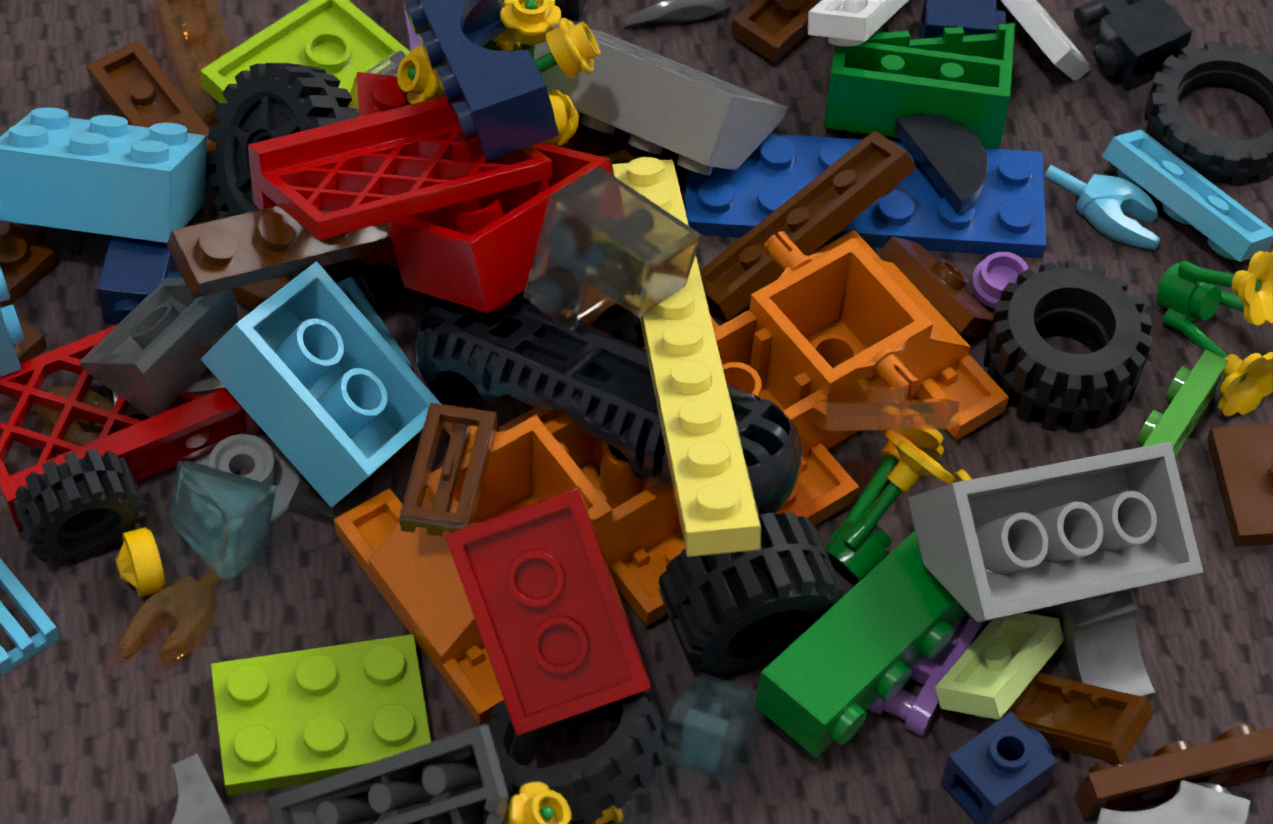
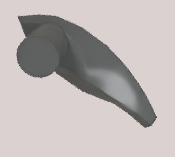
(676, 12)

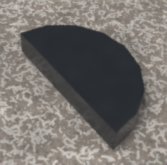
(947, 154)

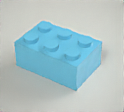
(101, 175)
(321, 383)

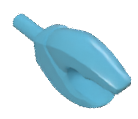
(1104, 203)

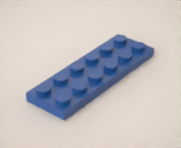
(1003, 219)

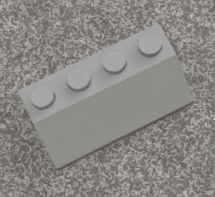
(666, 105)
(1058, 532)

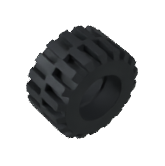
(1062, 384)
(750, 604)

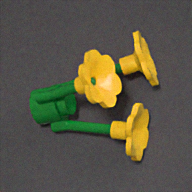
(1193, 294)
(906, 457)

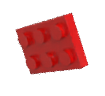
(548, 611)

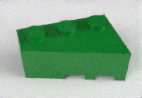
(935, 76)

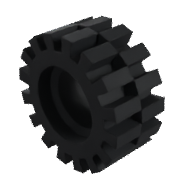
(79, 507)

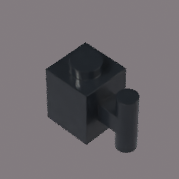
(1133, 37)

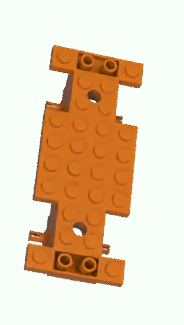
(808, 337)

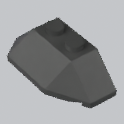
(431, 784)

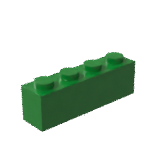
(859, 651)

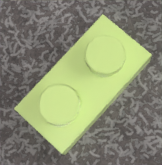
(999, 665)

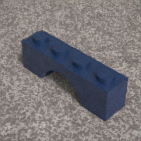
(497, 91)

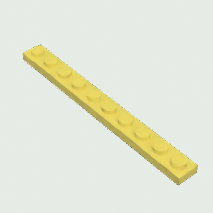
(693, 397)

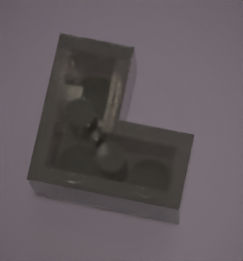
(607, 248)

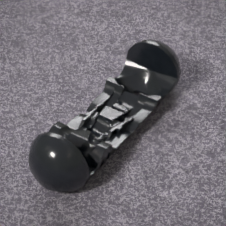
(596, 381)

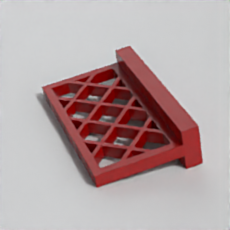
(382, 169)
(146, 445)

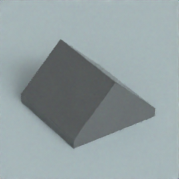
(161, 345)

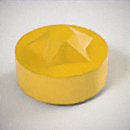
(140, 562)

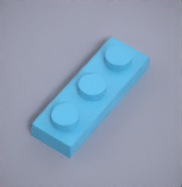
(1188, 196)

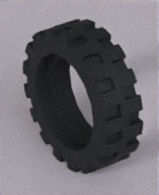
(1220, 67)
(604, 775)

